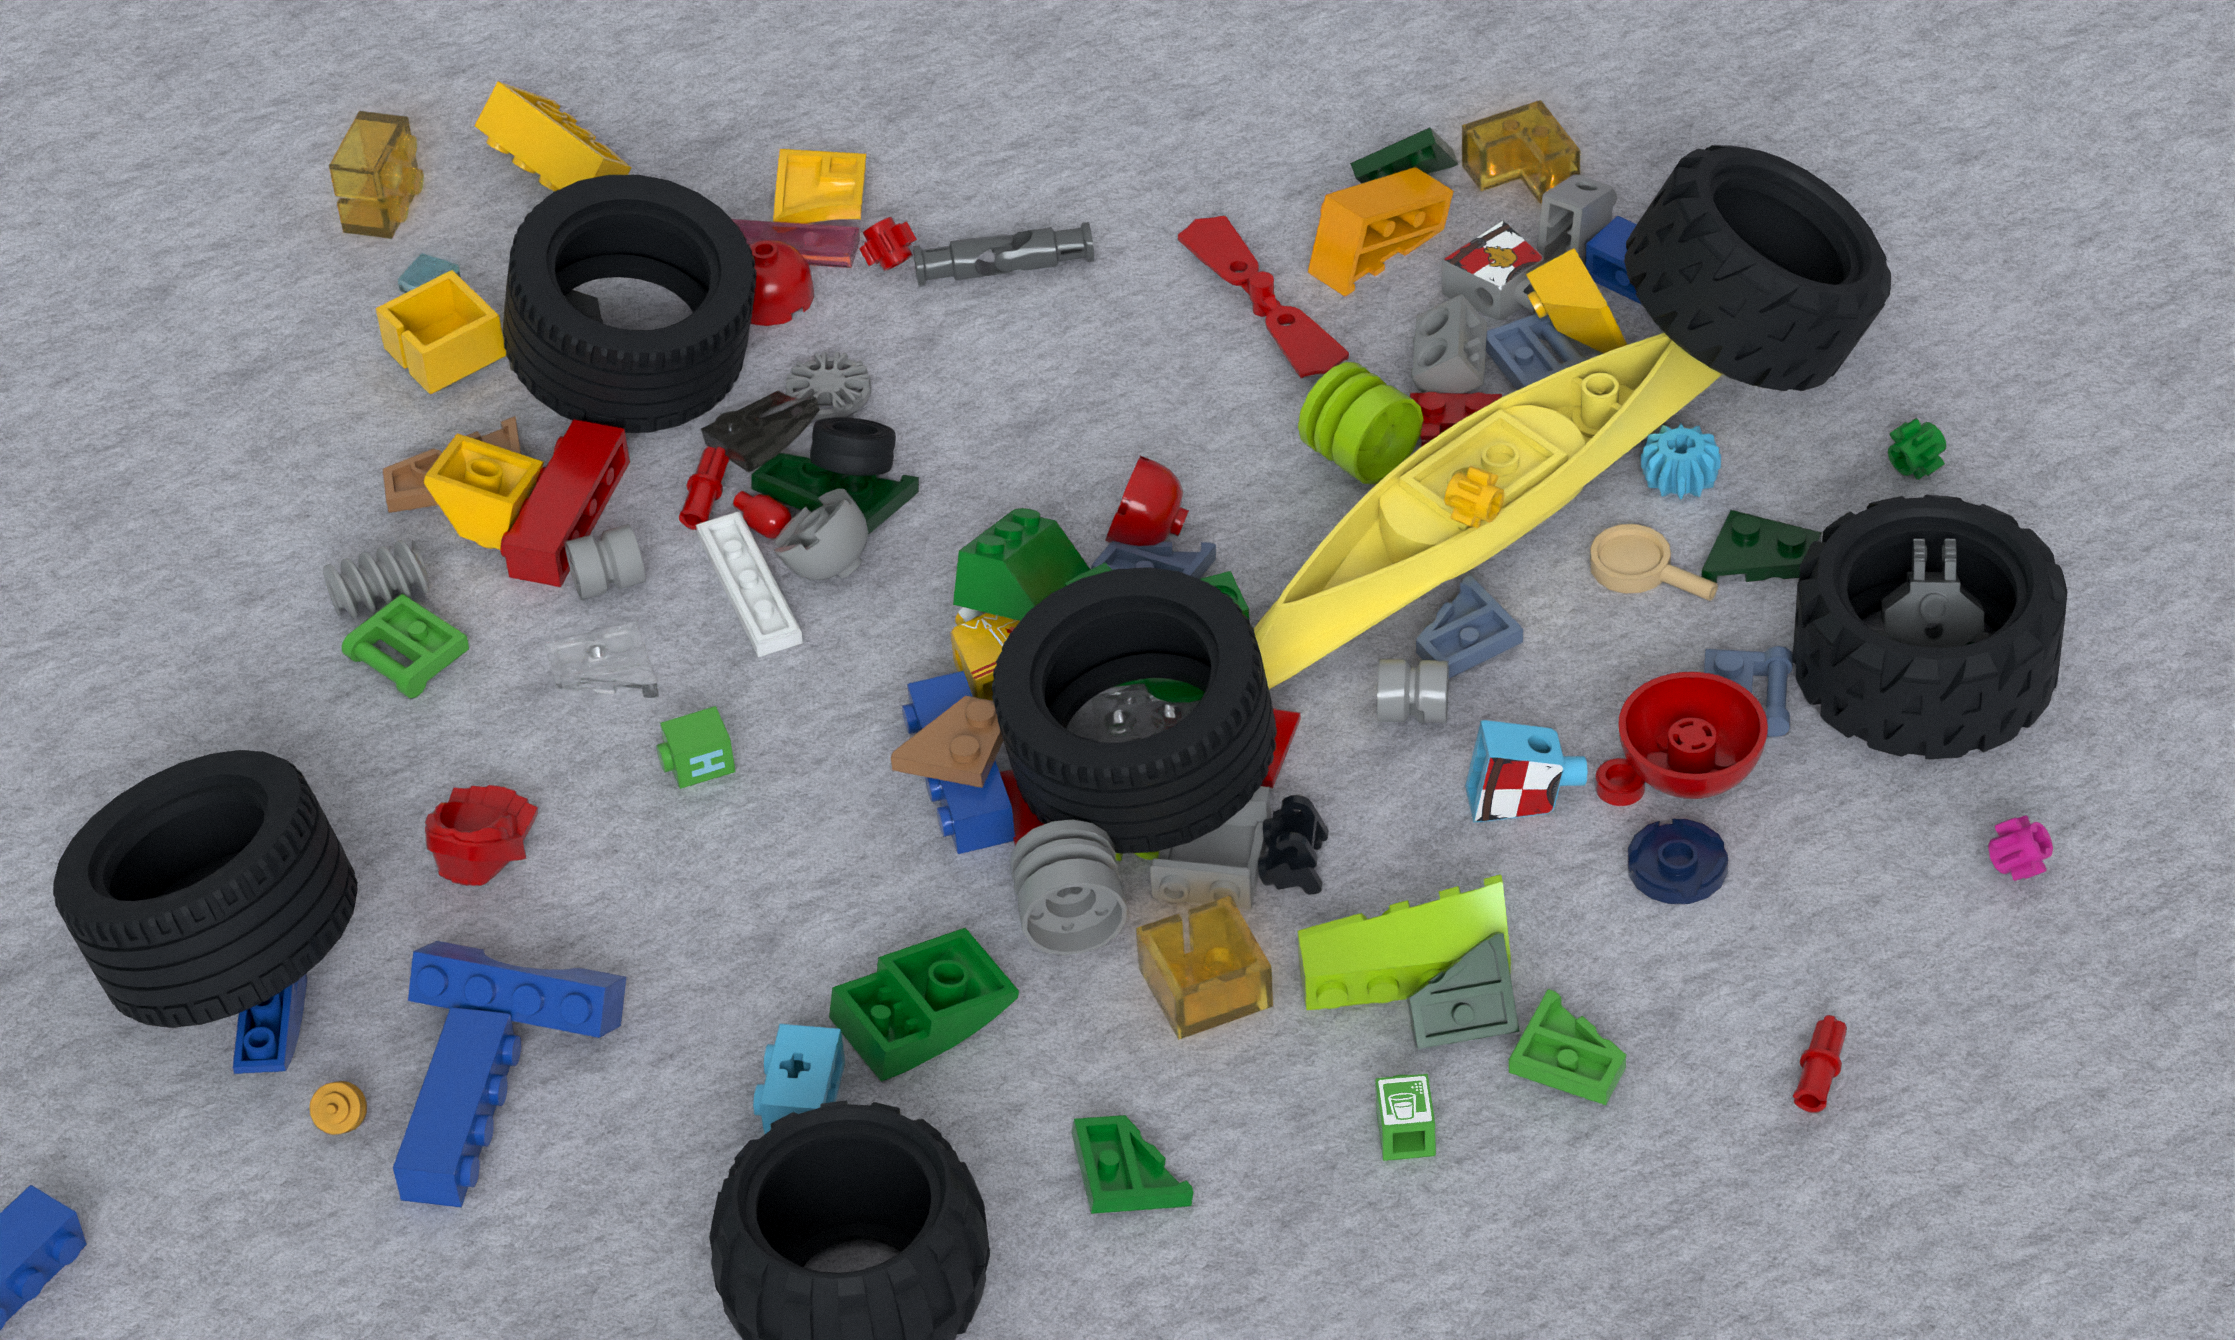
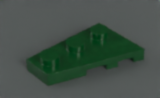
(801, 483)

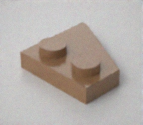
(955, 745)

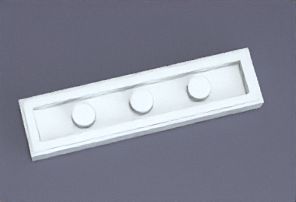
(749, 584)

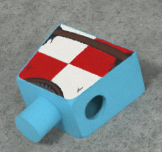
(1518, 771)

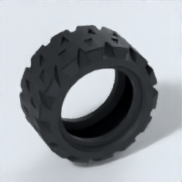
(1757, 268)
(1919, 696)

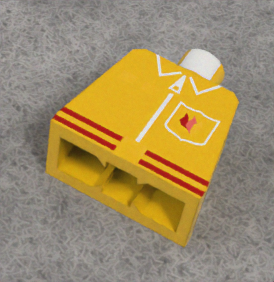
(977, 645)

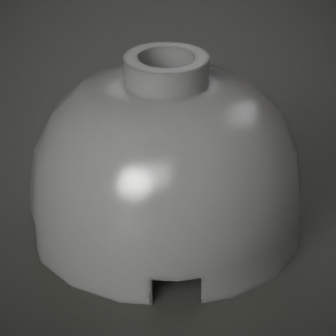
(824, 540)

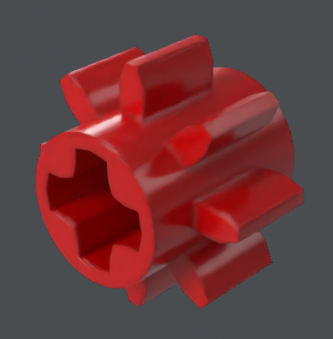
(887, 243)

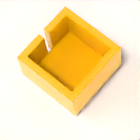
(441, 331)

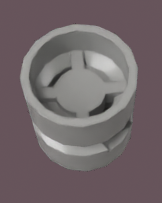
(606, 561)
(1412, 691)

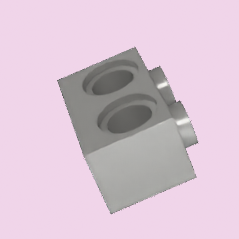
(1449, 348)

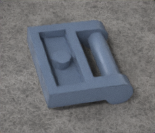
(1523, 356)
(1740, 668)

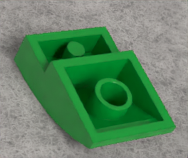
(920, 1002)

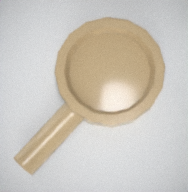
(1638, 560)

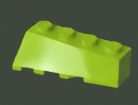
(1399, 951)

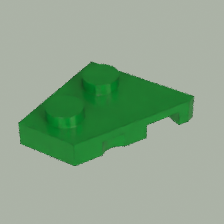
(1123, 1169)

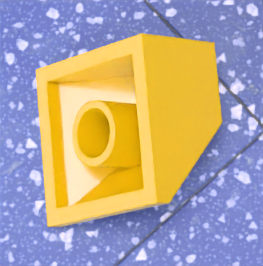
(1574, 303)
(481, 487)

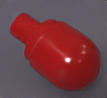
(762, 513)

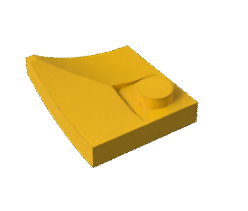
(818, 186)

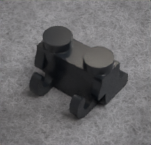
(1291, 845)

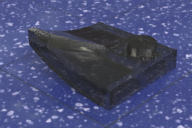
(760, 429)

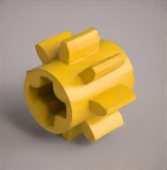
(1474, 497)

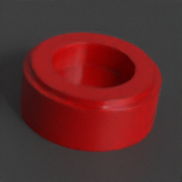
(1619, 783)

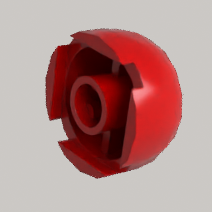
(781, 283)
(1149, 506)

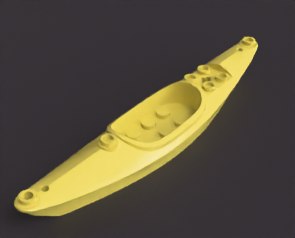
(1540, 445)

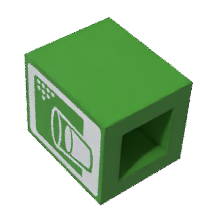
(1405, 1117)

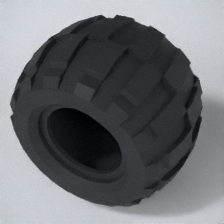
(843, 1179)

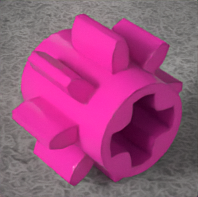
(2020, 848)

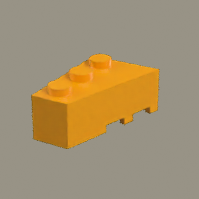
(1373, 223)

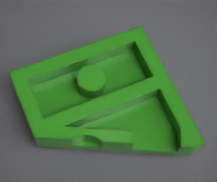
(1567, 1053)

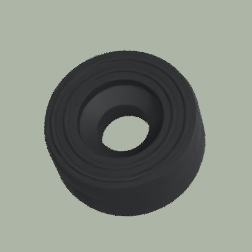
(852, 446)

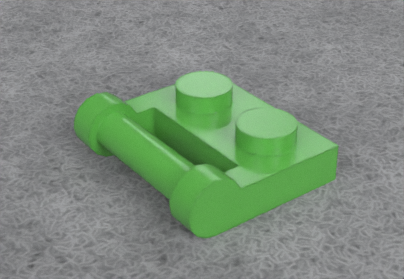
(412, 632)

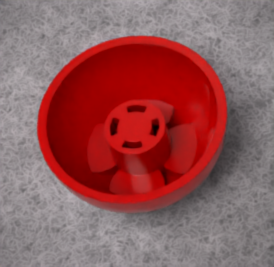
(1692, 733)

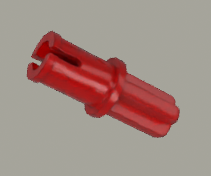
(704, 487)
(1820, 1064)

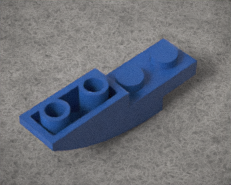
(270, 1031)

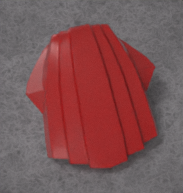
(478, 833)

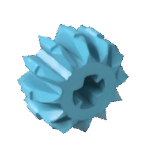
(1680, 461)

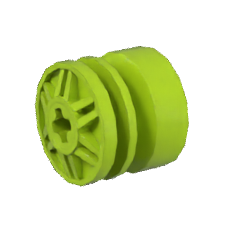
(1360, 422)

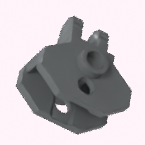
(1932, 599)

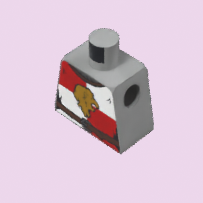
(1492, 271)

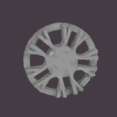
(831, 385)

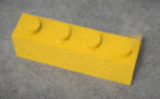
(544, 138)

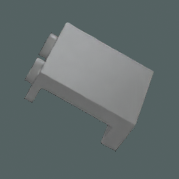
(1217, 862)

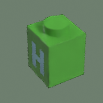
(696, 747)

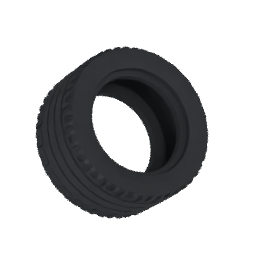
(640, 232)
(1121, 631)
(206, 888)

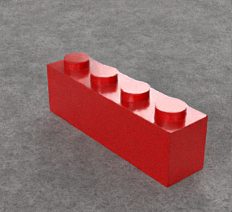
(565, 501)

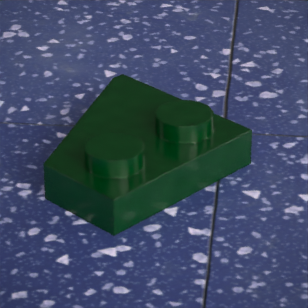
(1758, 548)

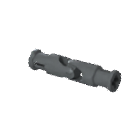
(1020, 251)

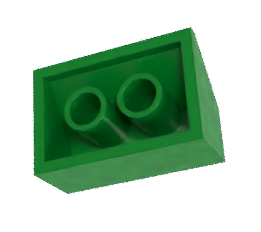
(1015, 565)

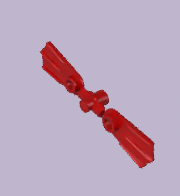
(1223, 250)

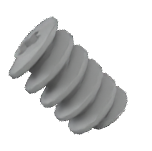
(376, 578)

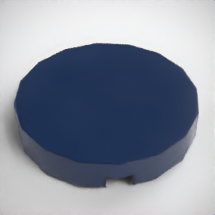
(1677, 861)

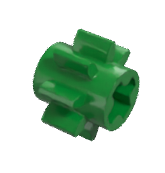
(1917, 448)

